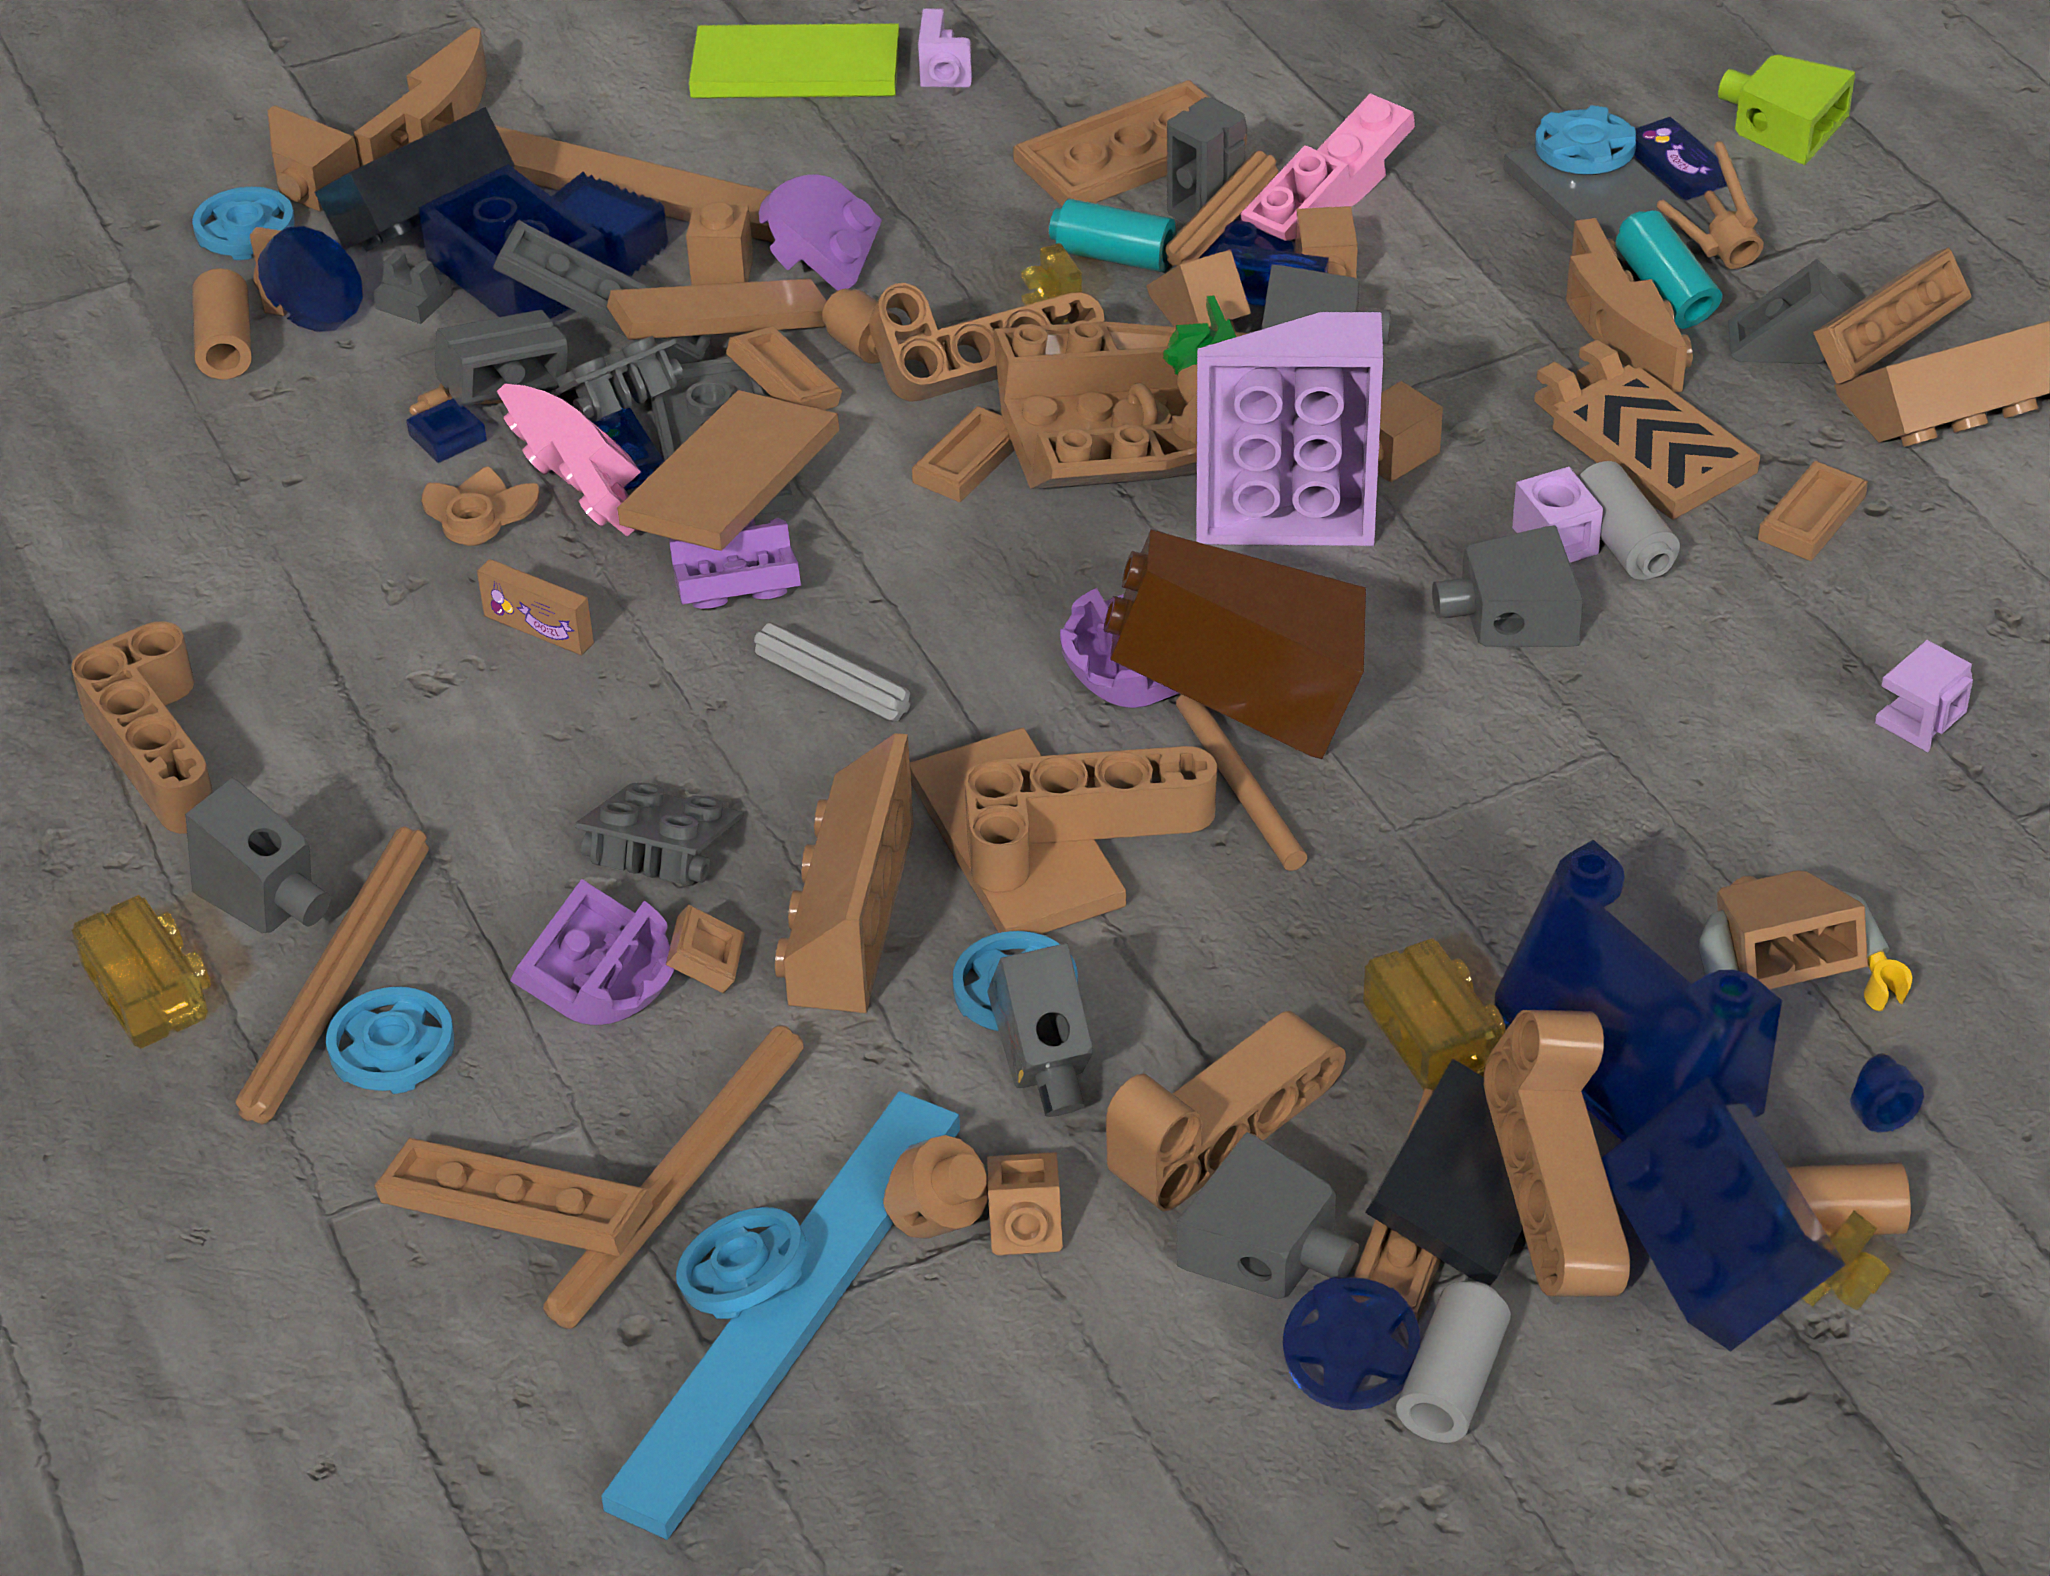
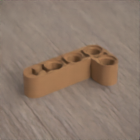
(939, 347)
(124, 700)
(1080, 799)
(1176, 1141)
(1552, 1152)

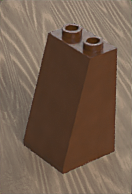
(1242, 636)

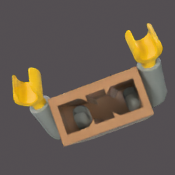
(1799, 931)

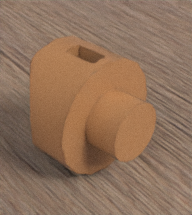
(941, 1182)

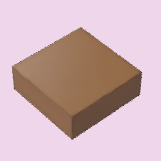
(705, 948)

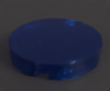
(310, 278)

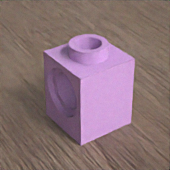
(1560, 501)

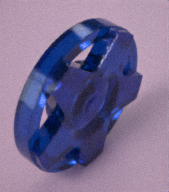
(1350, 1342)

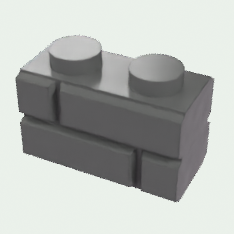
(1202, 154)
(486, 354)

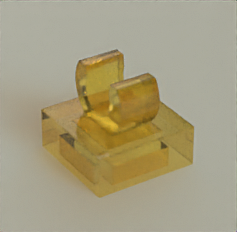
(1054, 276)
(1862, 1271)

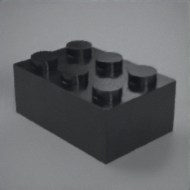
(386, 193)

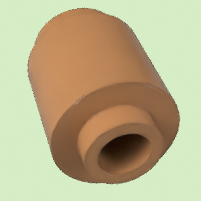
(848, 319)

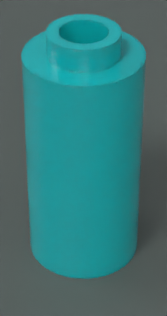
(1113, 234)
(1661, 255)

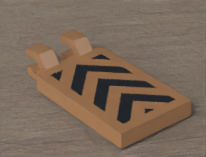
(1646, 428)

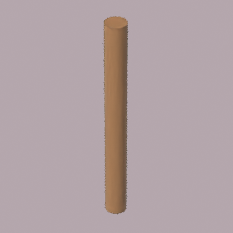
(1243, 783)

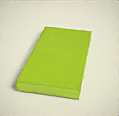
(795, 60)

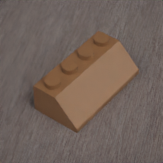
(1953, 386)
(849, 882)

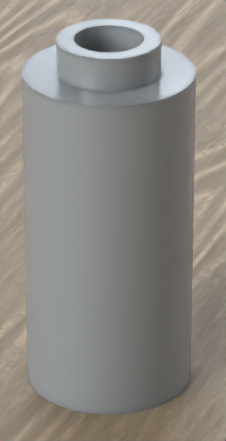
(1630, 522)
(1453, 1362)

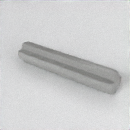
(832, 672)

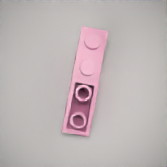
(1336, 172)
(573, 448)

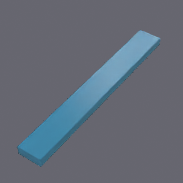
(765, 1340)

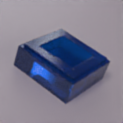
(446, 430)

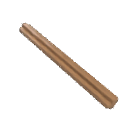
(331, 976)
(679, 1171)

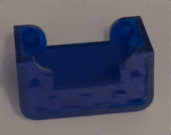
(1654, 1022)

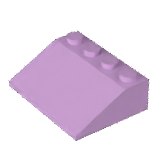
(1291, 433)

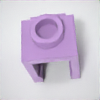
(1931, 692)

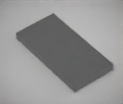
(1602, 196)
(695, 400)

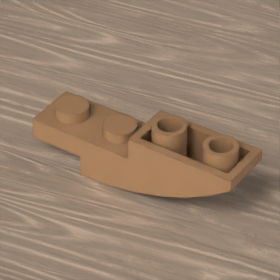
(438, 94)
(1624, 312)

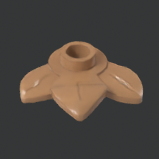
(478, 506)

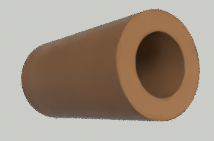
(221, 324)
(1871, 1189)

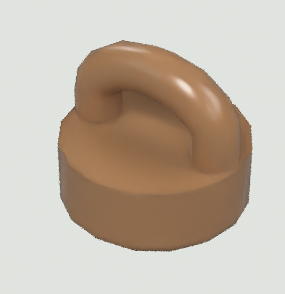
(1140, 408)

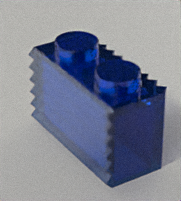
(630, 224)

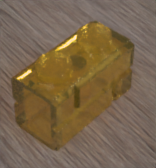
(142, 971)
(1431, 1011)

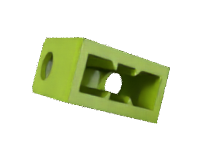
(1789, 104)

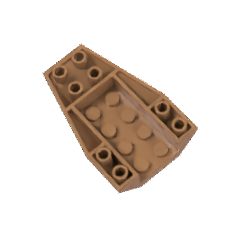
(1061, 399)

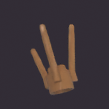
(1731, 232)

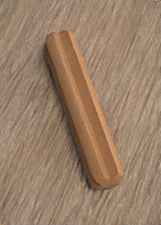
(1222, 209)

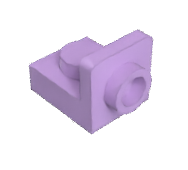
(942, 58)

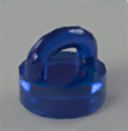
(1886, 1094)

